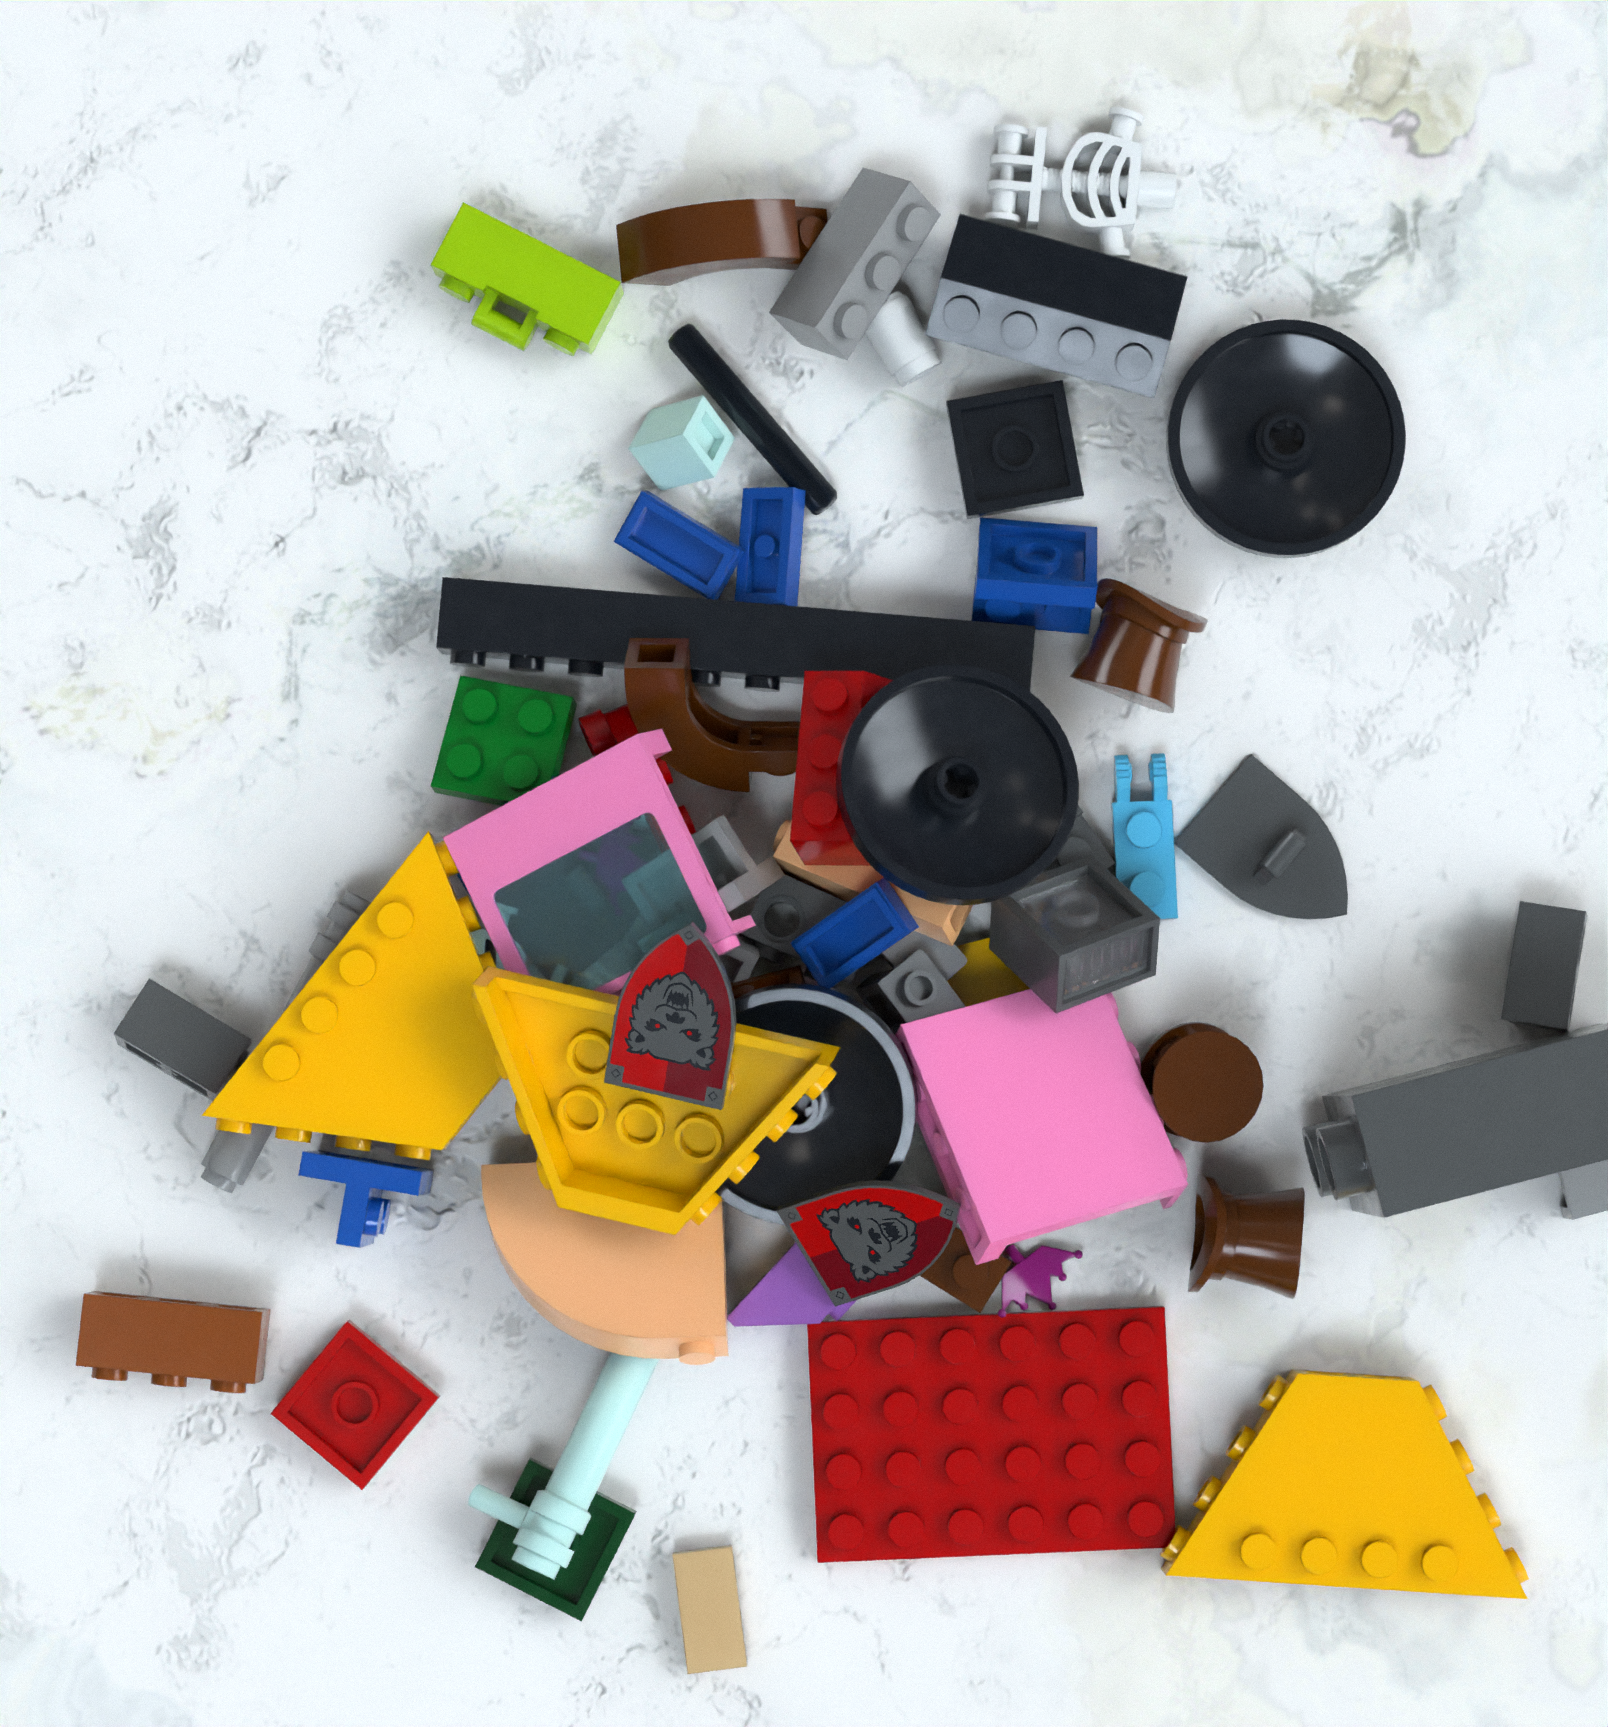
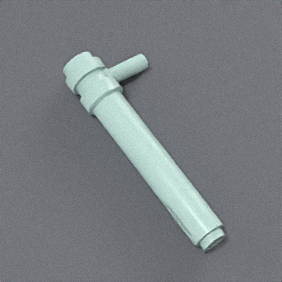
(561, 1509)

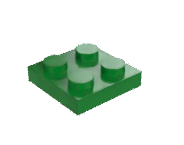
(501, 741)

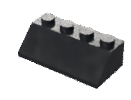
(1056, 305)

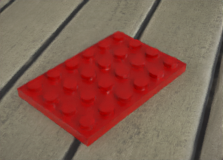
(991, 1434)

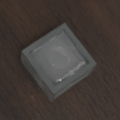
(1075, 934)

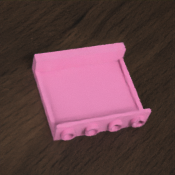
(1037, 1117)

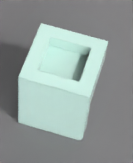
(681, 443)

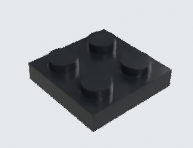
(1014, 449)

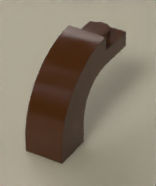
(716, 238)
(702, 740)

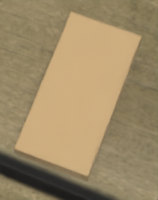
(709, 1609)

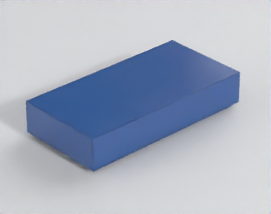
(679, 545)
(854, 934)

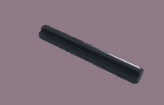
(751, 418)

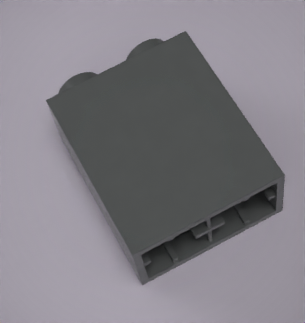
(1465, 1125)

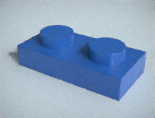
(772, 544)

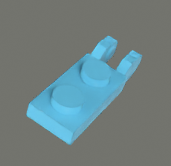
(1145, 838)

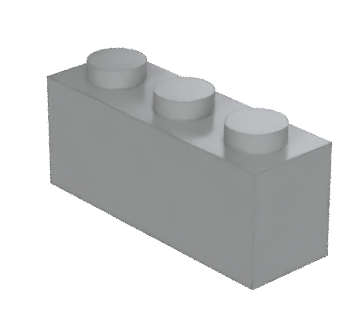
(855, 263)

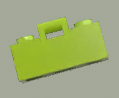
(511, 267)

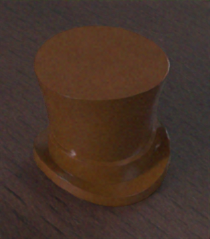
(1137, 646)
(1202, 1081)
(1247, 1237)

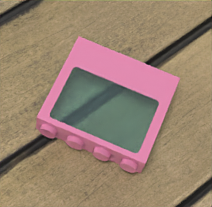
(591, 871)

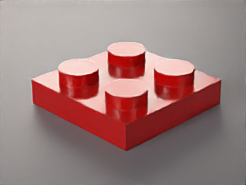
(355, 1404)

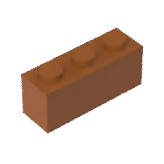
(172, 1340)

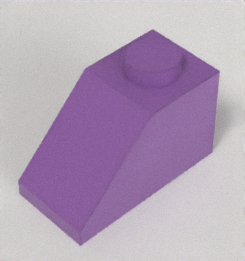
(787, 1296)

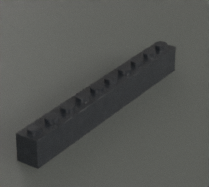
(725, 637)

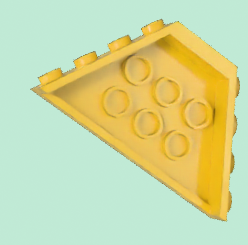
(381, 1030)
(624, 1148)
(1347, 1491)

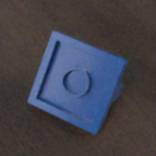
(1035, 575)
(363, 1208)

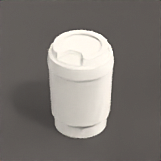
(902, 341)

